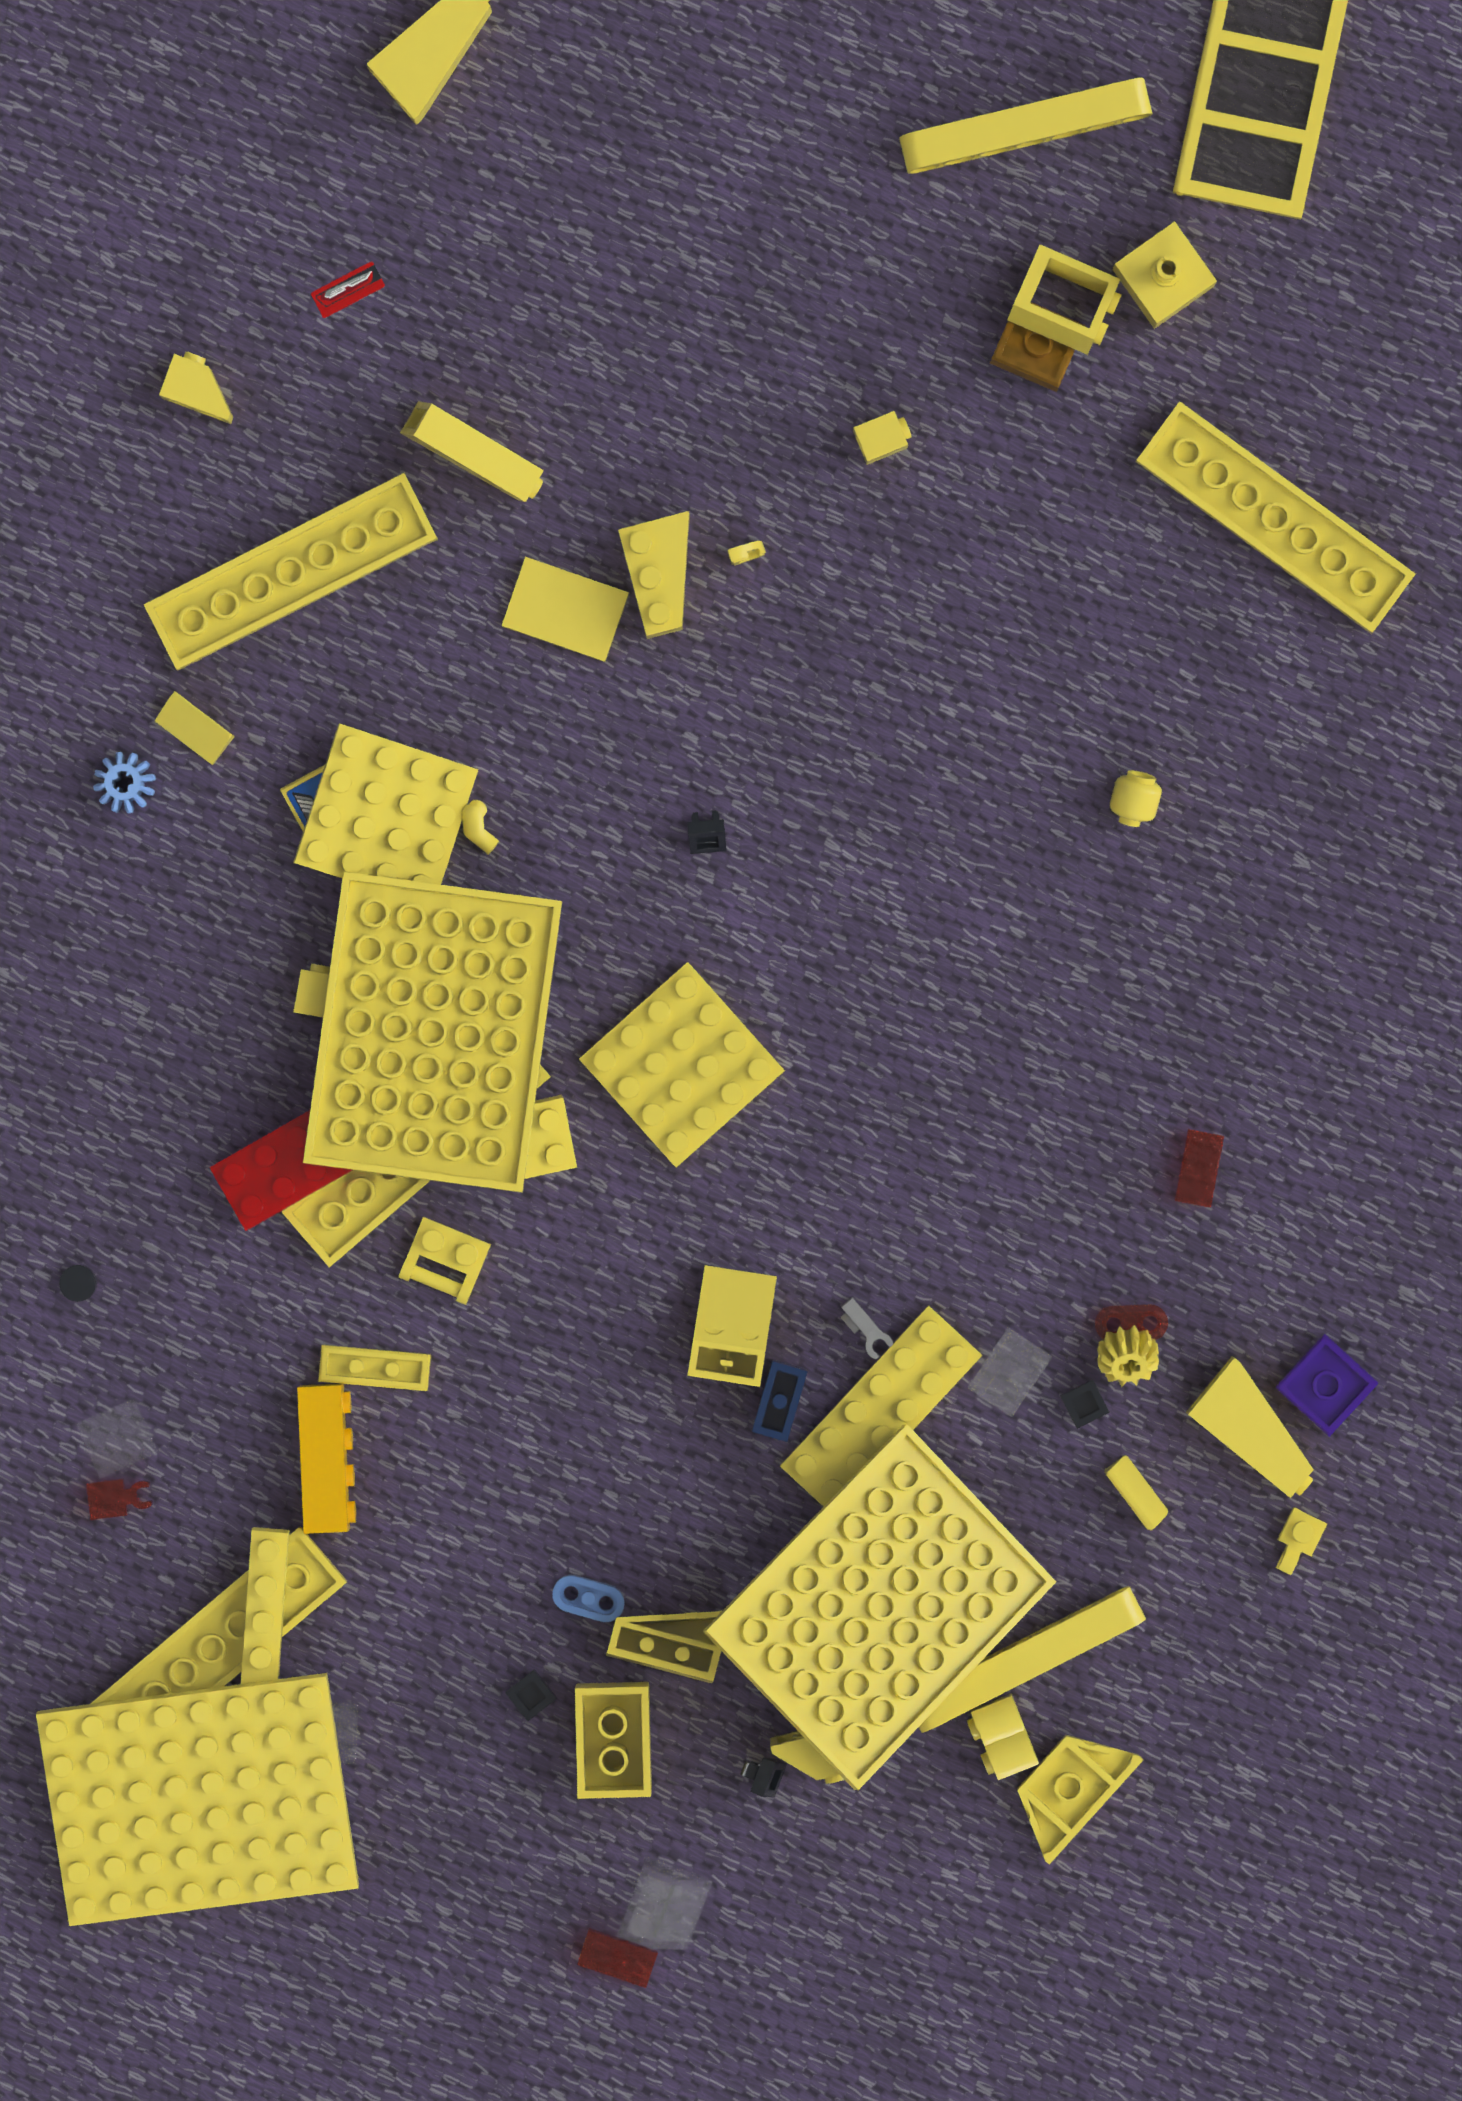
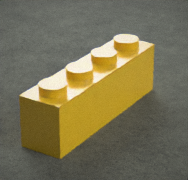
(324, 1458)

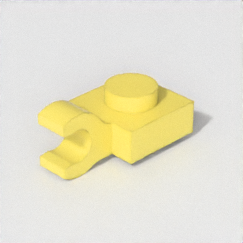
(1300, 1535)

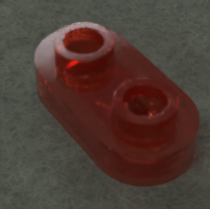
(1132, 1315)

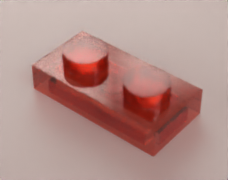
(617, 1958)

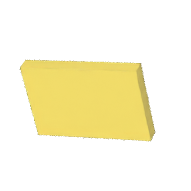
(565, 609)

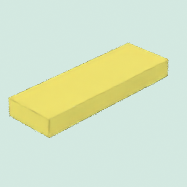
(374, 1367)

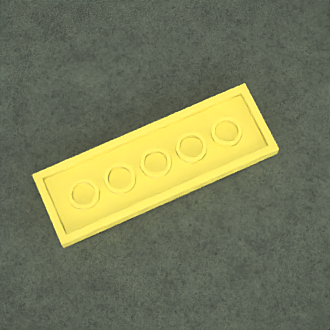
(892, 1393)

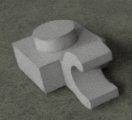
(857, 1320)

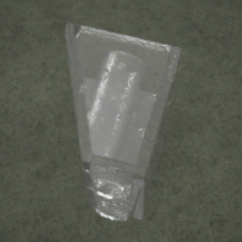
(663, 1906)

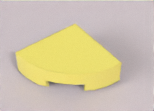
(742, 554)

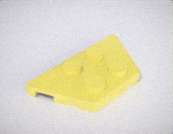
(1071, 1789)

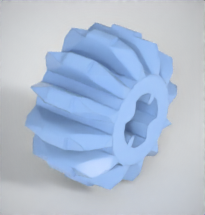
(114, 775)

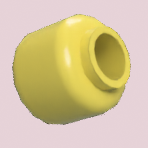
(1135, 798)

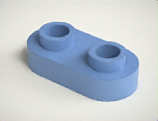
(588, 1598)

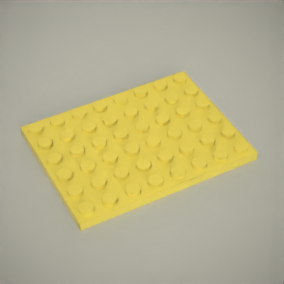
(432, 1032)
(880, 1607)
(197, 1799)

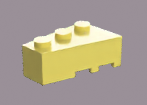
(658, 570)
(667, 1643)

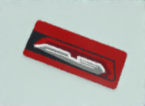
(347, 289)

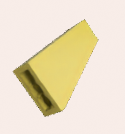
(427, 53)
(473, 451)
(1246, 1424)

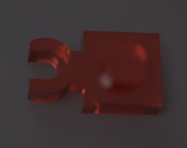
(111, 1498)

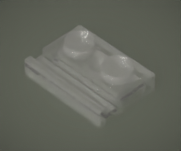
(1009, 1372)

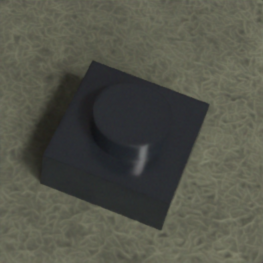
(1084, 1404)
(531, 1695)

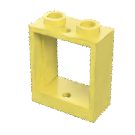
(1053, 325)

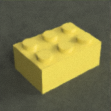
(613, 1740)

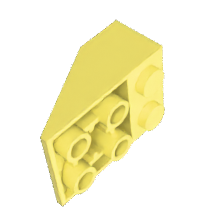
(732, 1326)

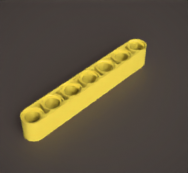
(1025, 125)
(1040, 1653)

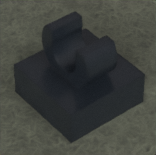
(706, 835)
(765, 1775)

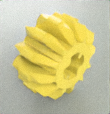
(1128, 1355)

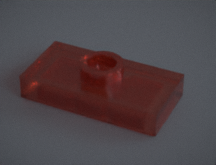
(1199, 1168)

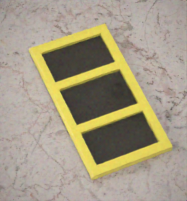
(1260, 103)

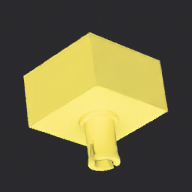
(1164, 275)

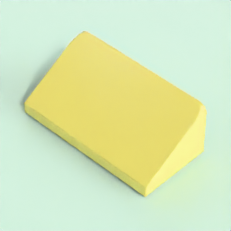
(194, 728)
(1136, 1492)

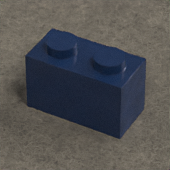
(779, 1400)

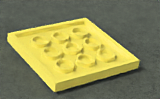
(384, 810)
(681, 1064)

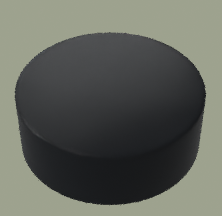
(78, 1283)

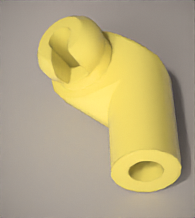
(474, 826)

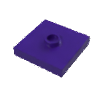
(1326, 1385)

